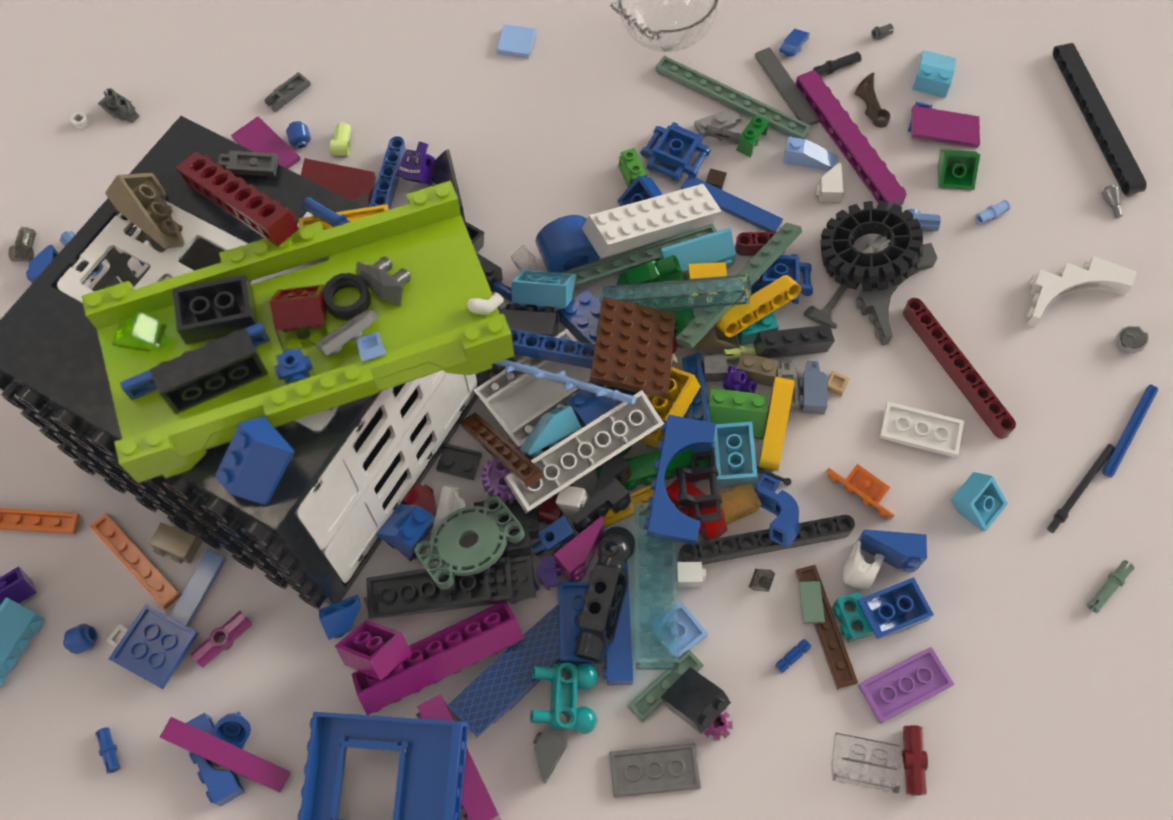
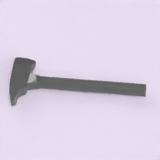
(823, 316)

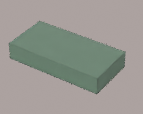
(811, 602)

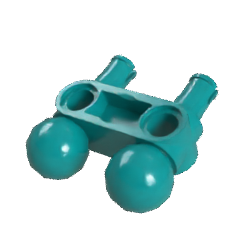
(564, 697)

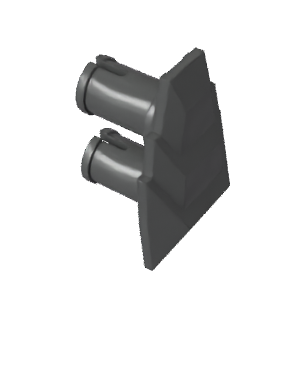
(118, 106)
(384, 285)

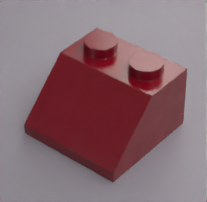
(298, 308)

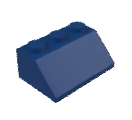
(254, 461)

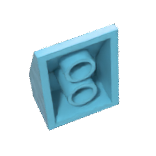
(934, 74)

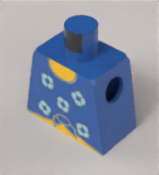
(554, 537)

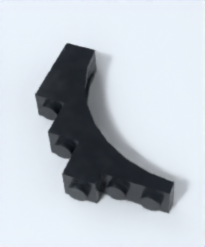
(607, 494)

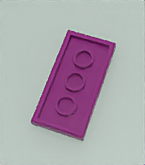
(945, 126)
(261, 138)

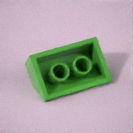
(738, 407)

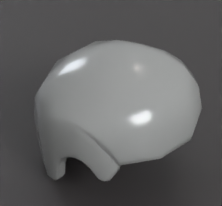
(1132, 339)

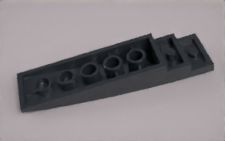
(418, 594)

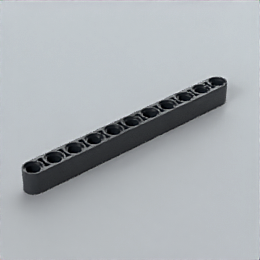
(1099, 119)

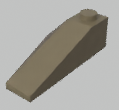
(144, 204)

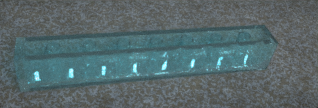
(684, 293)

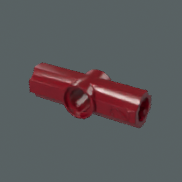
(914, 760)

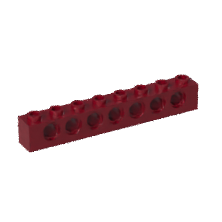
(238, 198)

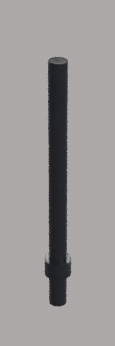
(1062, 514)

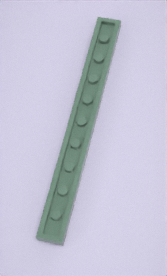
(732, 97)
(630, 259)
(754, 268)

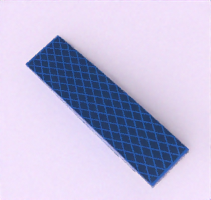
(509, 676)

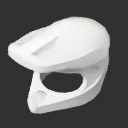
(859, 573)

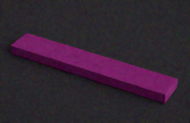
(225, 754)

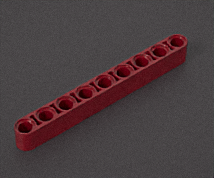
(959, 375)

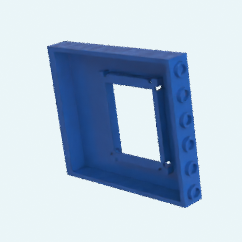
(428, 772)

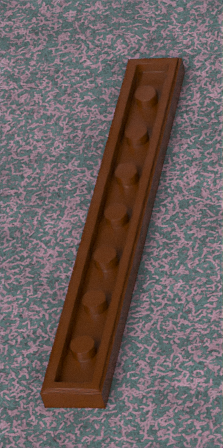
(502, 450)

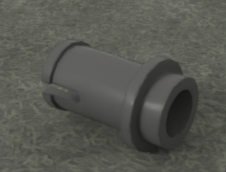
(879, 32)

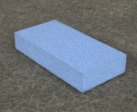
(370, 346)

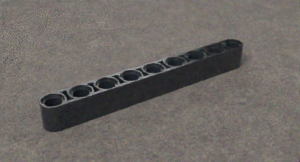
(758, 547)

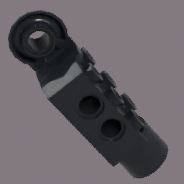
(603, 599)

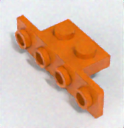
(865, 485)

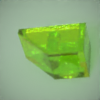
(140, 333)

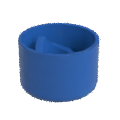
(565, 244)

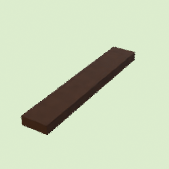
(830, 636)

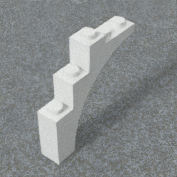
(1094, 275)

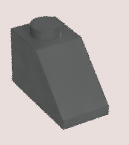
(548, 752)

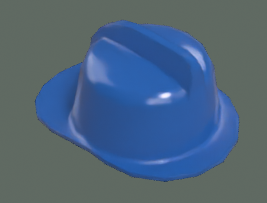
(232, 729)

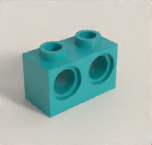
(848, 618)

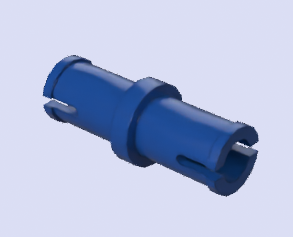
(107, 750)

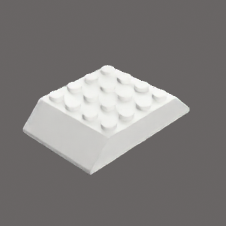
(521, 400)

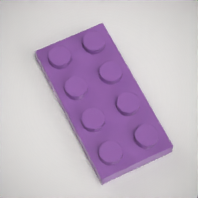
(905, 685)

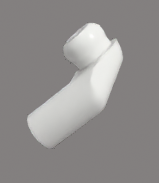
(484, 307)

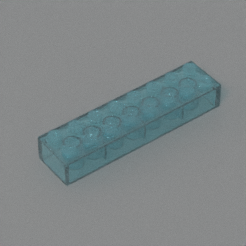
(655, 599)

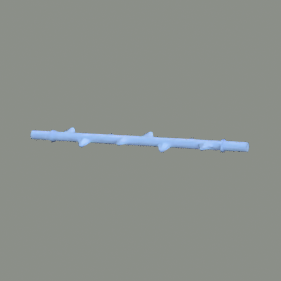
(569, 382)

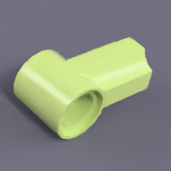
(341, 143)

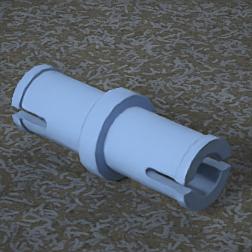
(992, 212)

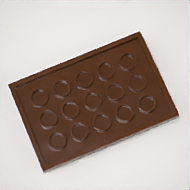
(633, 348)

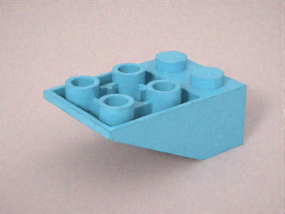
(549, 429)

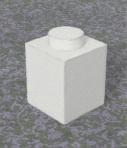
(690, 574)

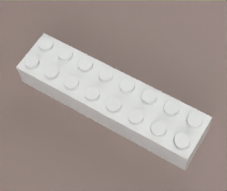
(650, 220)
(587, 450)

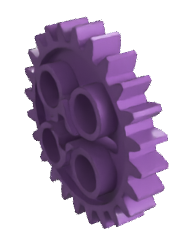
(494, 480)

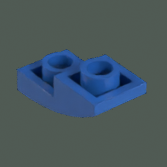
(793, 42)

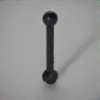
(787, 481)

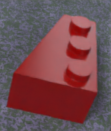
(707, 530)

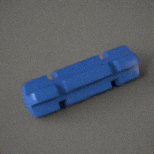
(793, 655)

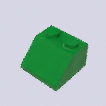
(957, 168)

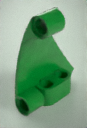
(658, 271)

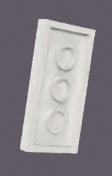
(921, 429)

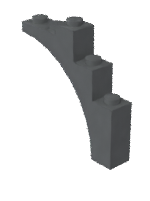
(877, 302)

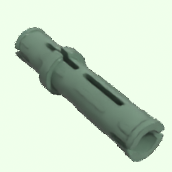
(1115, 580)

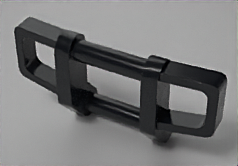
(686, 474)

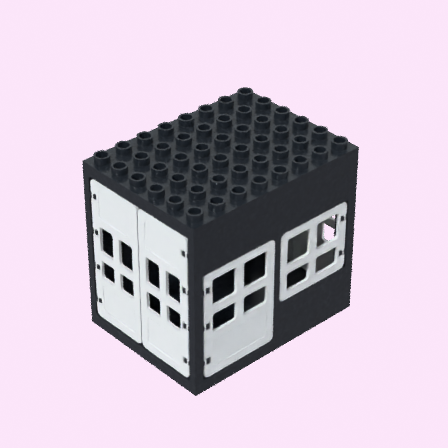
(346, 461)

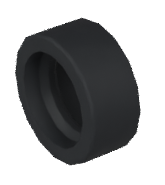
(340, 282)

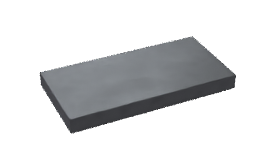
(654, 770)

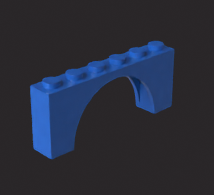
(664, 518)

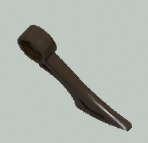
(873, 110)

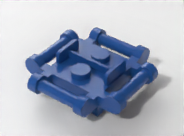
(675, 151)
(788, 266)

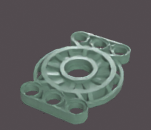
(468, 561)

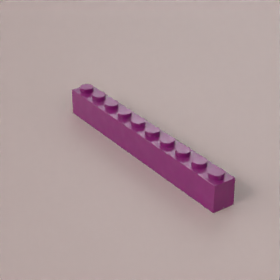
(850, 140)

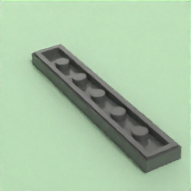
(786, 86)

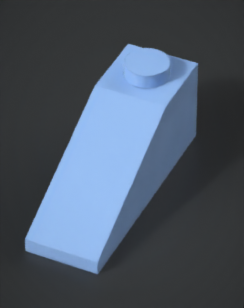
(807, 154)

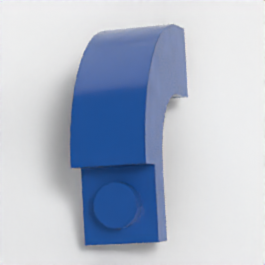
(786, 525)

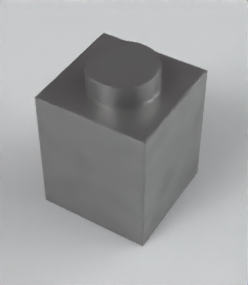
(715, 368)

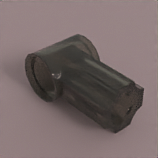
(23, 250)

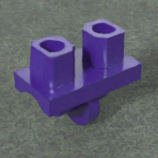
(738, 381)

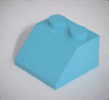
(979, 500)

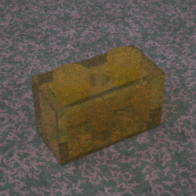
(739, 503)

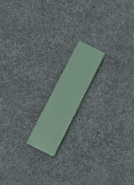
(651, 698)

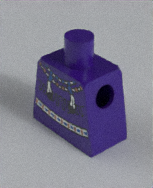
(417, 165)

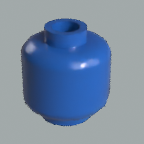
(298, 134)
(80, 638)

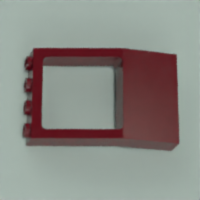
(340, 179)

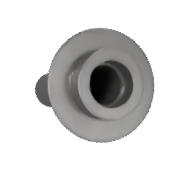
(1112, 196)

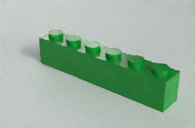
(643, 467)

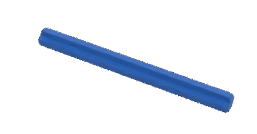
(1130, 431)

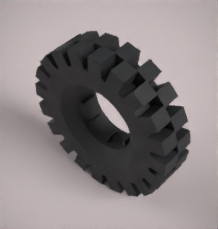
(890, 264)

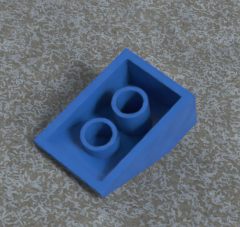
(589, 406)
(900, 549)
(896, 608)

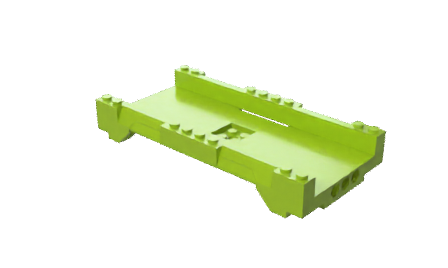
(420, 337)

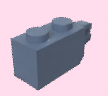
(813, 389)

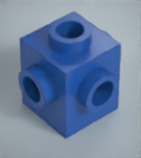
(293, 366)

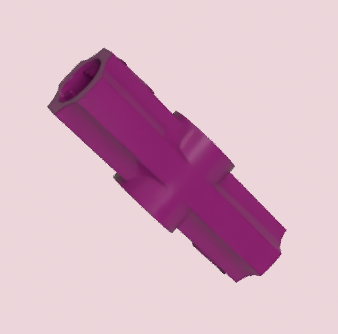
(211, 648)

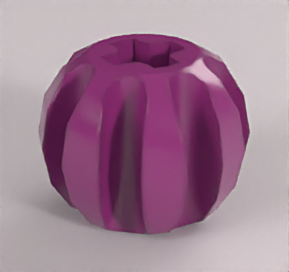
(722, 729)

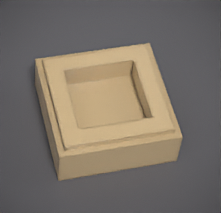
(837, 383)

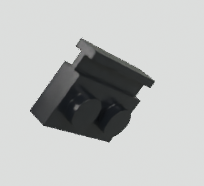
(459, 462)

